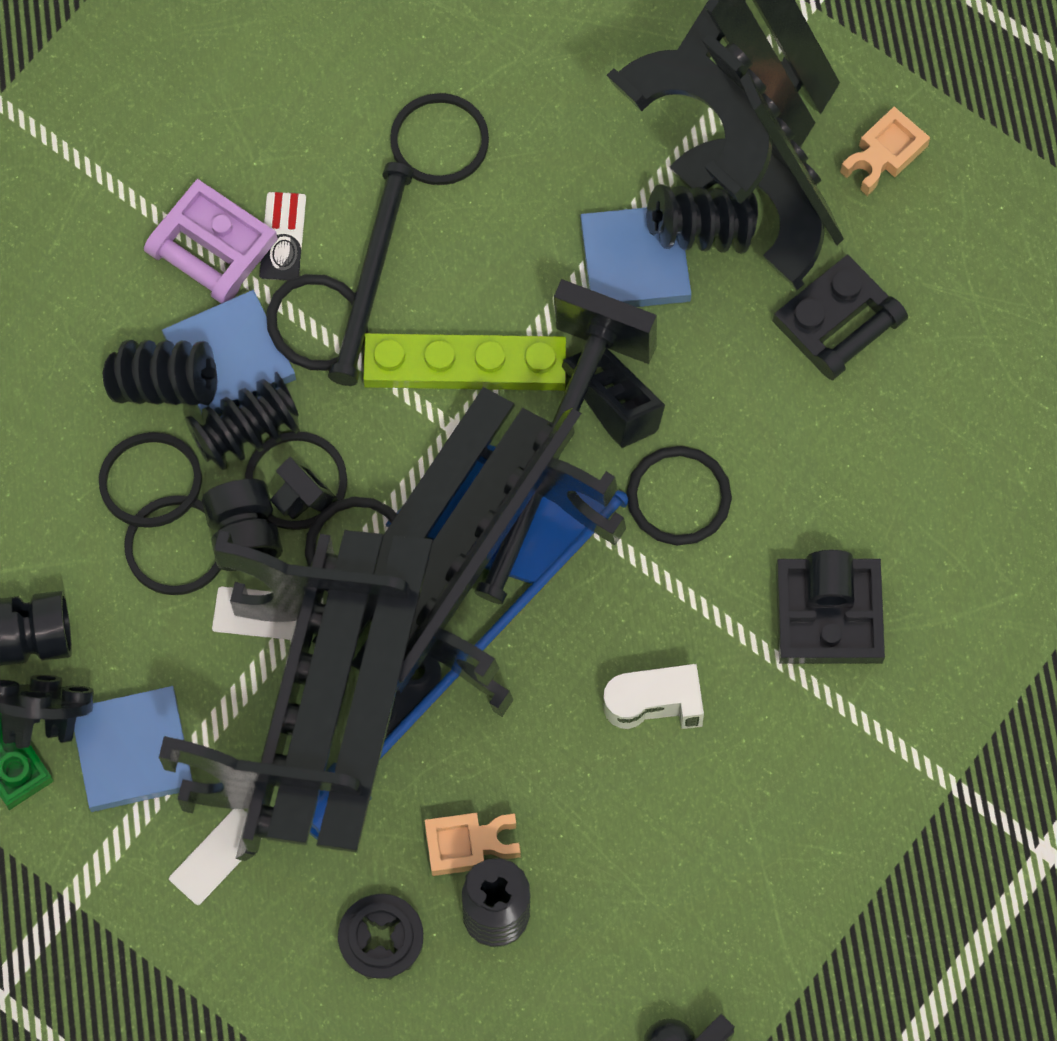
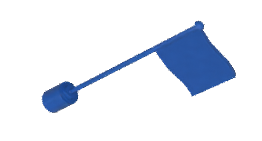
(546, 549)

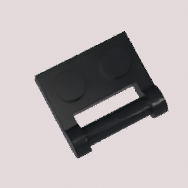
(830, 305)

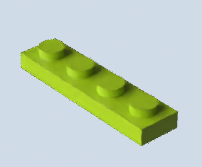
(464, 362)

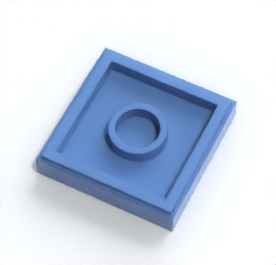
(630, 261)
(239, 346)
(122, 749)

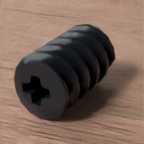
(701, 215)
(161, 373)
(244, 422)
(485, 886)

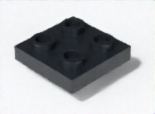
(830, 609)

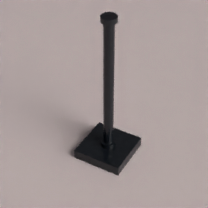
(602, 324)

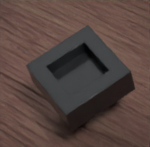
(300, 490)

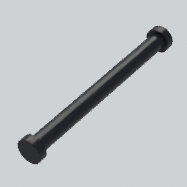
(344, 371)

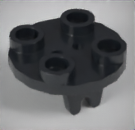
(42, 699)

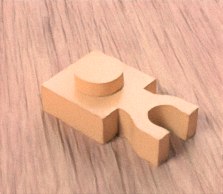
(888, 146)
(460, 842)

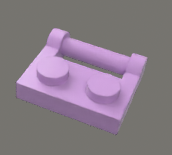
(219, 228)

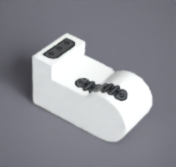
(655, 694)

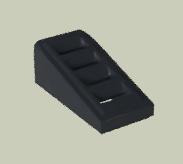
(627, 421)

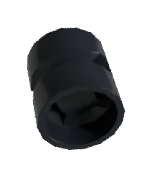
(243, 511)
(34, 628)

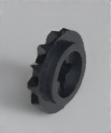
(380, 911)

